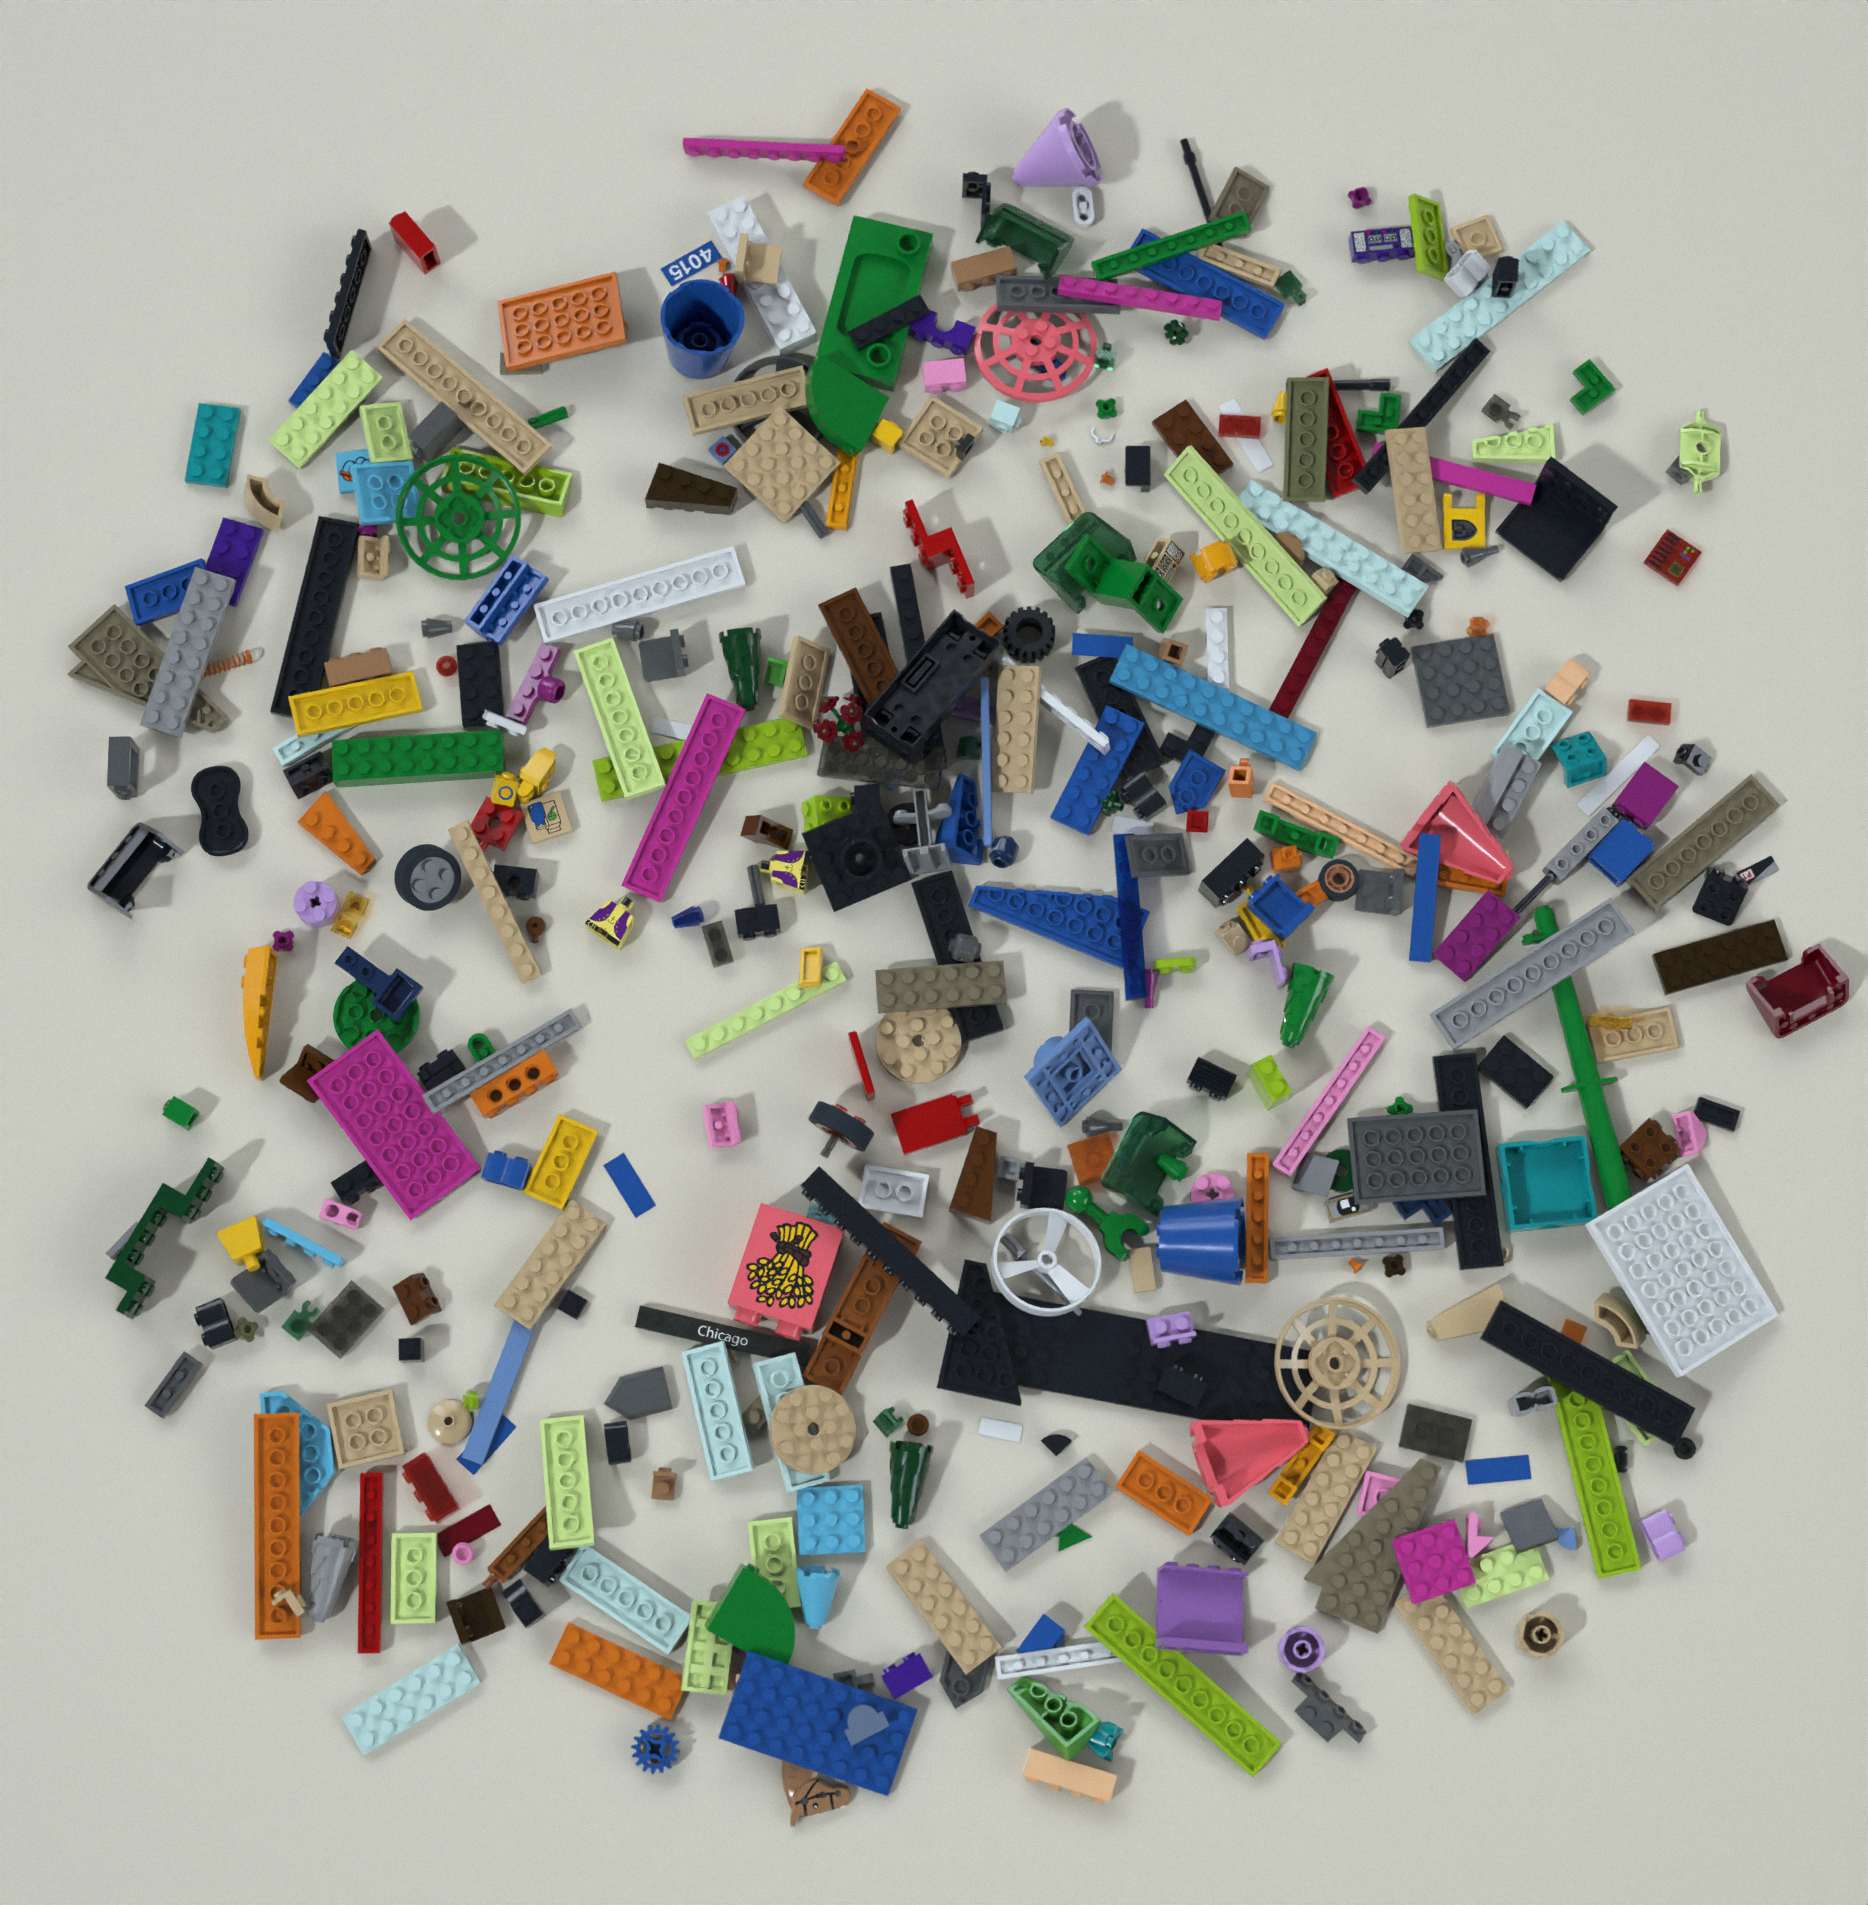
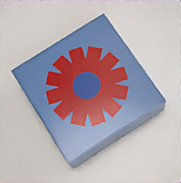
(722, 450)

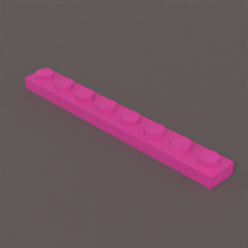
(760, 149)
(1139, 297)

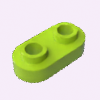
(1184, 965)

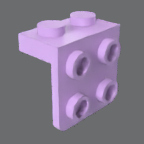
(1261, 950)

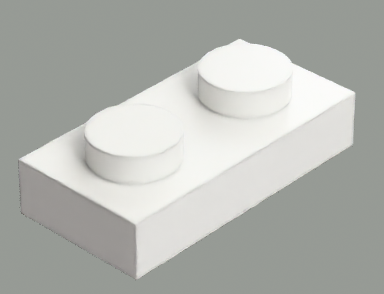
(495, 720)

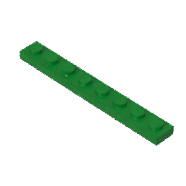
(1171, 246)

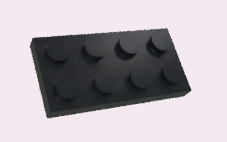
(479, 682)

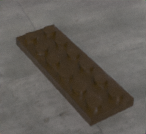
(1719, 957)

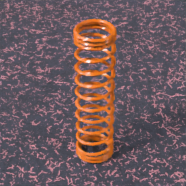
(249, 661)

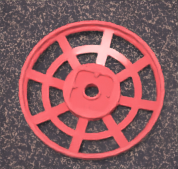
(1034, 354)

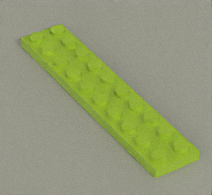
(751, 748)
(1596, 1483)
(1183, 1685)

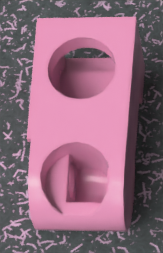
(340, 1214)

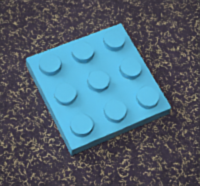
(378, 491)
(831, 1520)

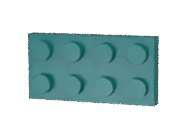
(212, 445)

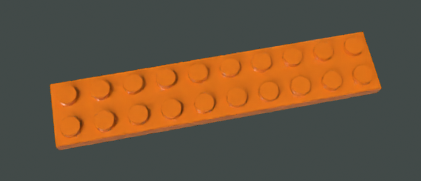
(276, 1523)

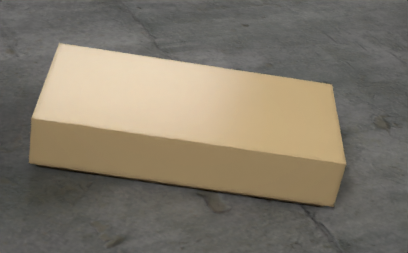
(1142, 1270)

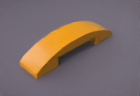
(1300, 1464)

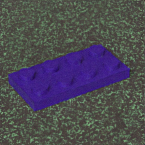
(234, 553)

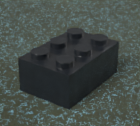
(1232, 873)

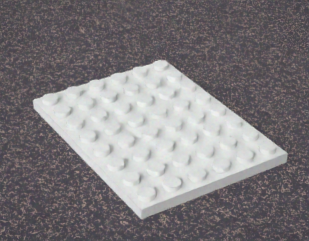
(1681, 1270)

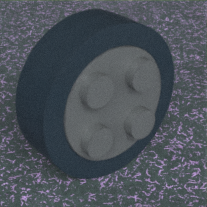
(427, 877)

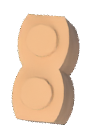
(1567, 681)

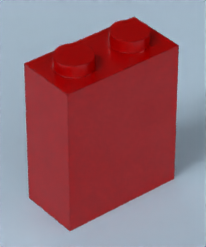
(414, 242)

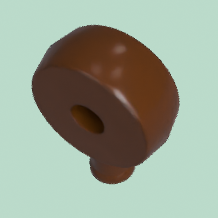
(535, 932)

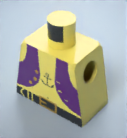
(789, 870)
(612, 922)

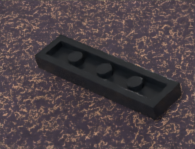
(888, 322)

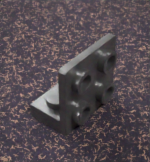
(1379, 892)

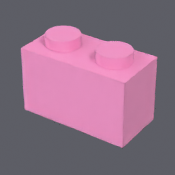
(944, 376)

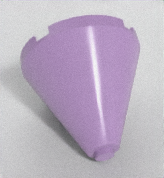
(1060, 156)

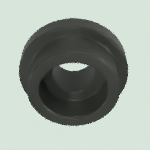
(1690, 1446)

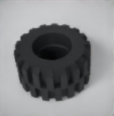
(1033, 619)

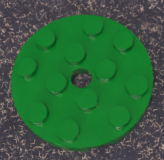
(354, 1021)

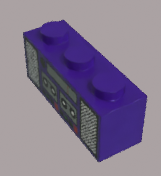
(1381, 244)

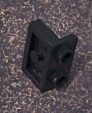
(309, 775)
(355, 1183)

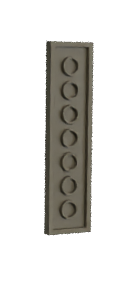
(1702, 843)

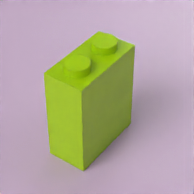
(1269, 1082)

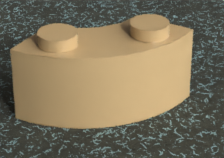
(262, 503)
(1619, 1320)

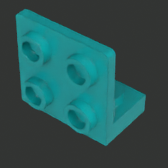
(1580, 759)

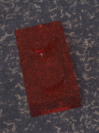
(1239, 426)
(1649, 712)

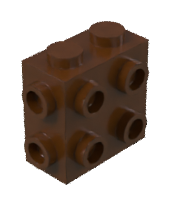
(1649, 1150)

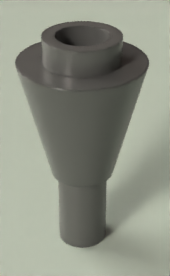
(1472, 555)
(1095, 1126)

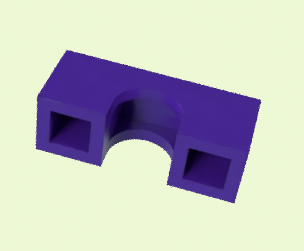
(956, 340)

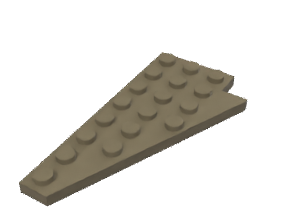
(126, 664)
(1362, 1566)

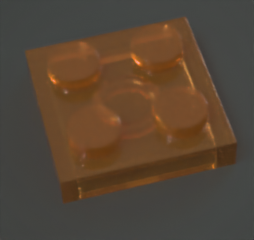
(1091, 1158)

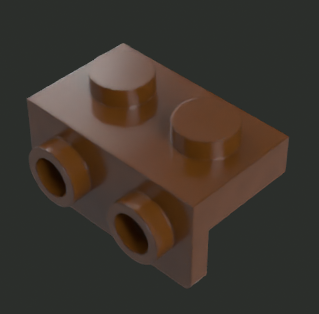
(417, 1298)

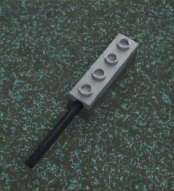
(1573, 852)

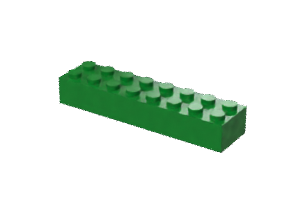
(418, 758)

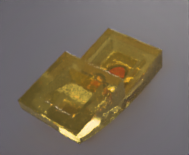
(350, 915)

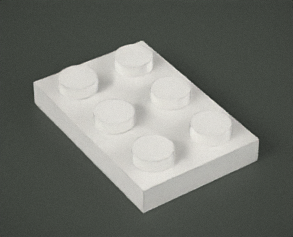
(893, 1191)

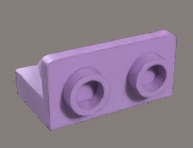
(1170, 1329)

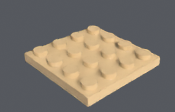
(781, 464)

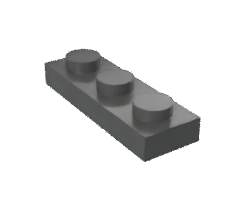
(173, 1385)

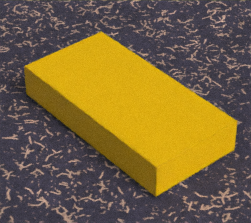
(810, 967)

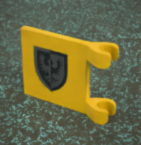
(1463, 525)

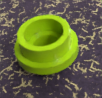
(470, 1400)

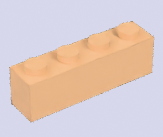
(1069, 1775)

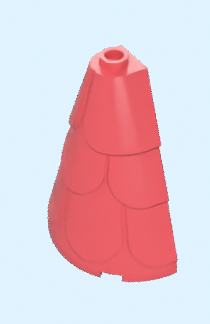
(1464, 837)
(1242, 1452)

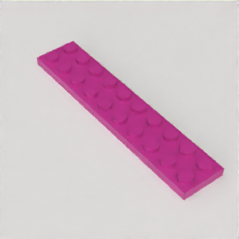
(683, 798)

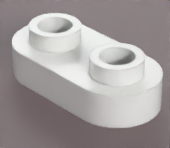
(1083, 208)

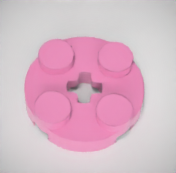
(1211, 1182)

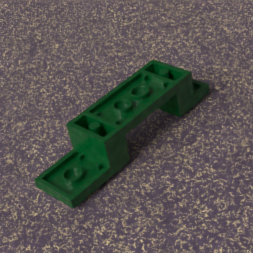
(166, 1200)

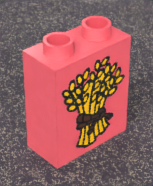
(785, 1271)

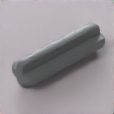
(814, 520)
(756, 885)

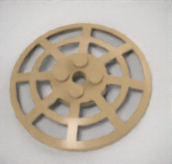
(1348, 1362)

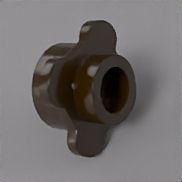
(1389, 1270)

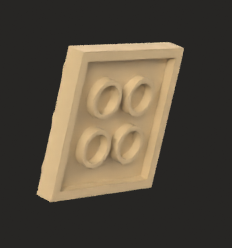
(935, 434)
(365, 1429)

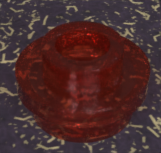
(446, 671)

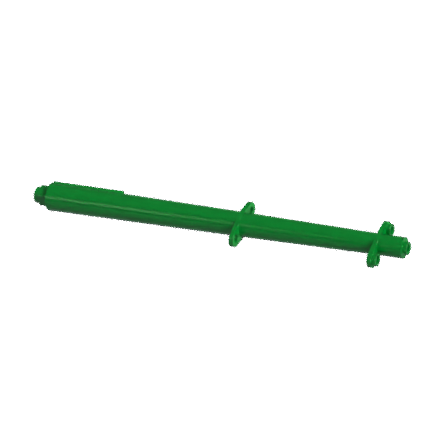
(1586, 1076)

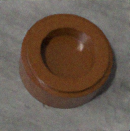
(918, 1425)

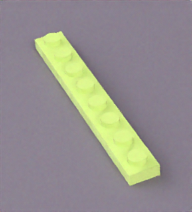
(761, 1013)

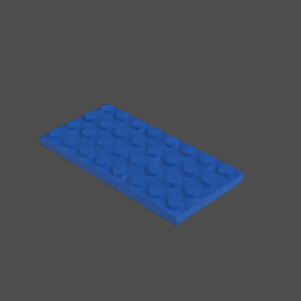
(804, 1722)

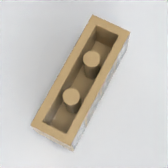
(1164, 557)

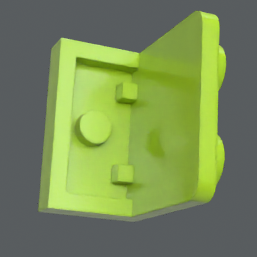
(823, 809)

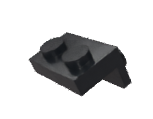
(1236, 1539)

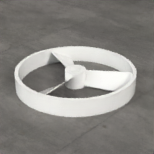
(1047, 1262)

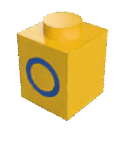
(504, 789)

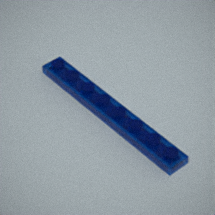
(1129, 924)

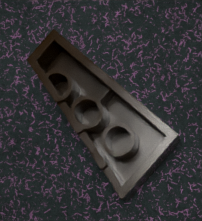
(686, 491)

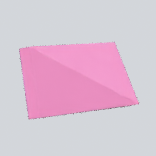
(1689, 1133)

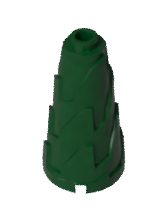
(742, 656)
(908, 1473)

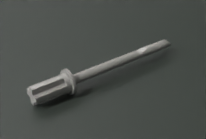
(1020, 1253)

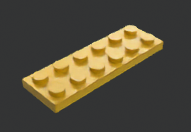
(355, 704)

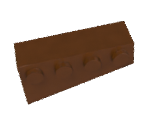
(975, 1184)

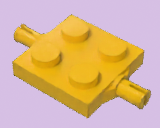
(1253, 924)

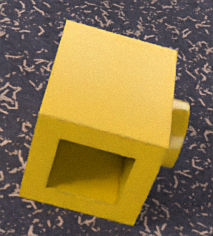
(887, 435)

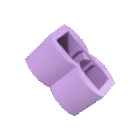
(1662, 1535)

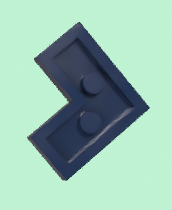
(1435, 1210)

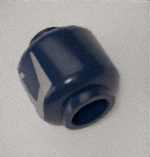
(1003, 852)

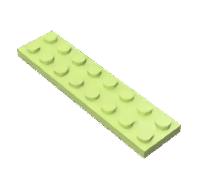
(619, 719)

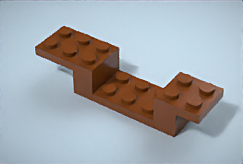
(854, 1320)

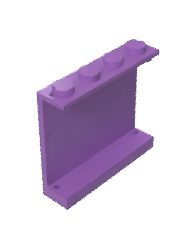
(1200, 1609)

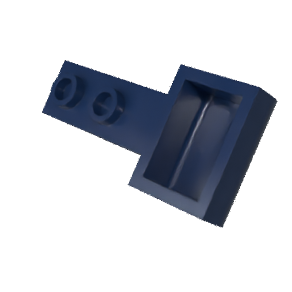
(392, 992)

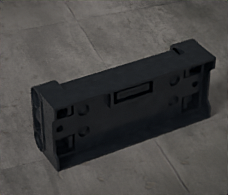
(931, 686)

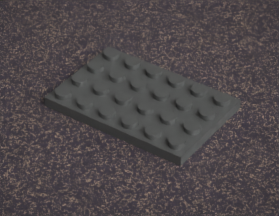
(1416, 1157)

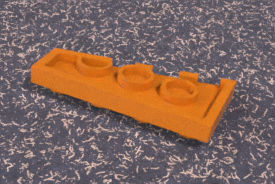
(333, 830)

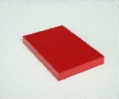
(861, 1066)

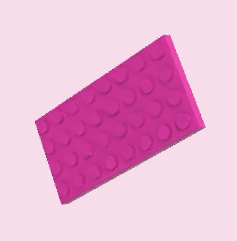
(392, 1125)

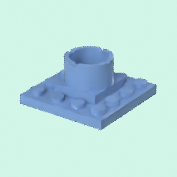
(1071, 1071)

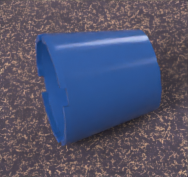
(701, 327)
(1203, 1240)

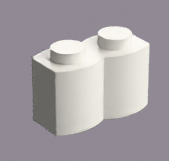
(1467, 273)

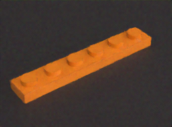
(1257, 1218)

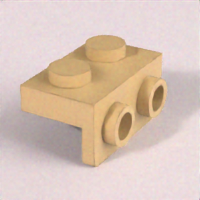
(373, 557)

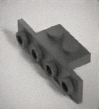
(1323, 1713)

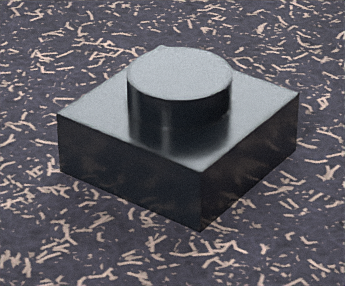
(572, 1304)

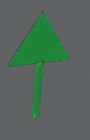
(1071, 1536)

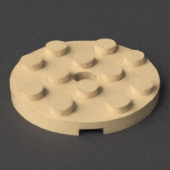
(921, 1063)
(790, 1429)

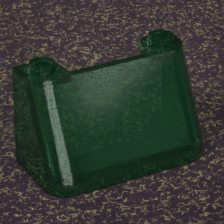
(1133, 1166)

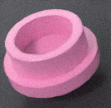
(463, 1553)

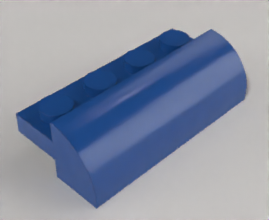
(506, 600)

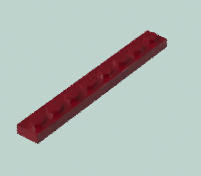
(1312, 648)

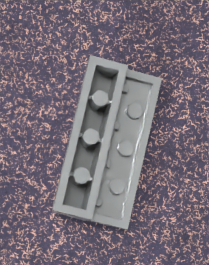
(1505, 789)

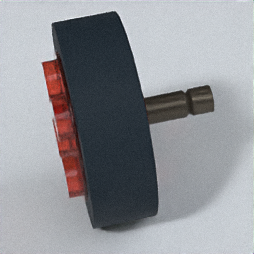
(840, 1127)

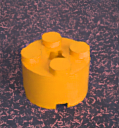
(1213, 560)

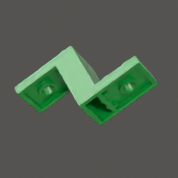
(1123, 583)

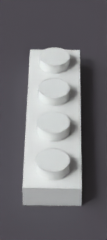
(1217, 647)

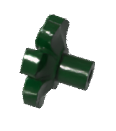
(1176, 332)
(1112, 803)

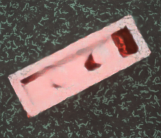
(430, 1488)

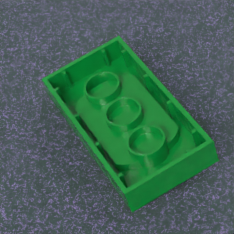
(877, 272)

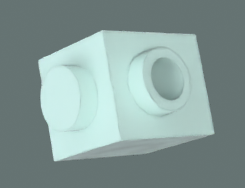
(1005, 417)

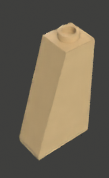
(1467, 1317)

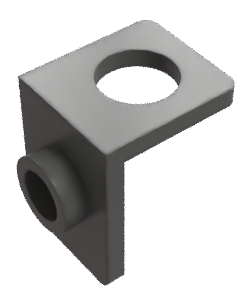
(1676, 473)

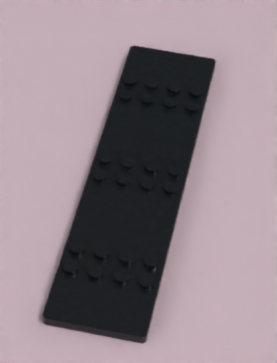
(1114, 1363)

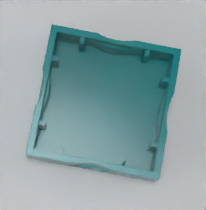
(1545, 1184)

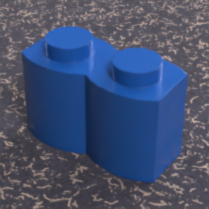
(506, 1171)

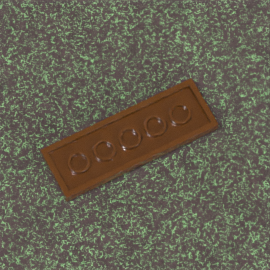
(859, 643)

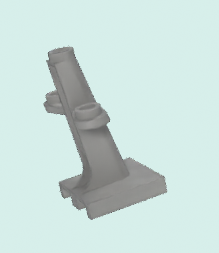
(926, 857)

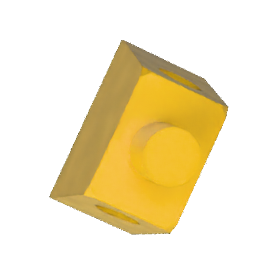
(244, 1242)

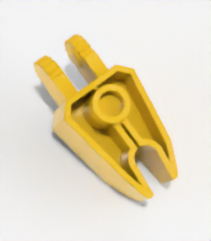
(536, 774)

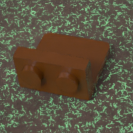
(308, 1064)

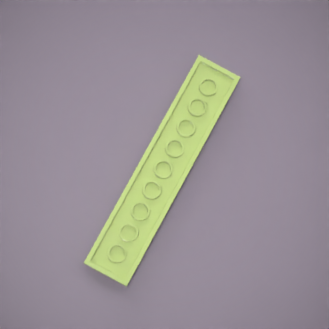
(1246, 536)

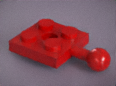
(500, 836)

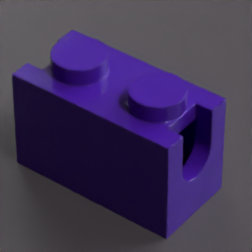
(907, 1675)

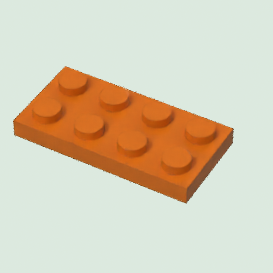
(1163, 1493)

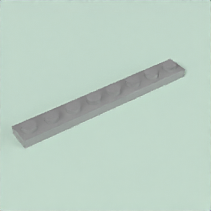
(501, 1061)
(1356, 1243)

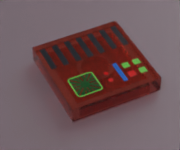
(1672, 557)

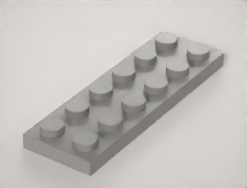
(1046, 1514)

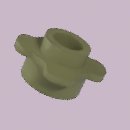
(241, 1334)

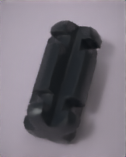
(1621, 1459)

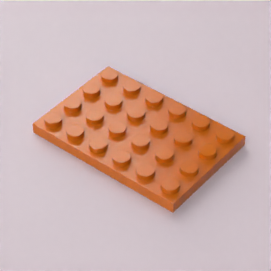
(562, 321)

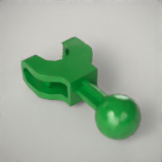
(1080, 1200)

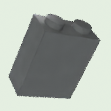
(434, 432)

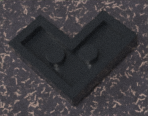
(1177, 748)

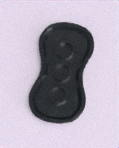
(222, 826)

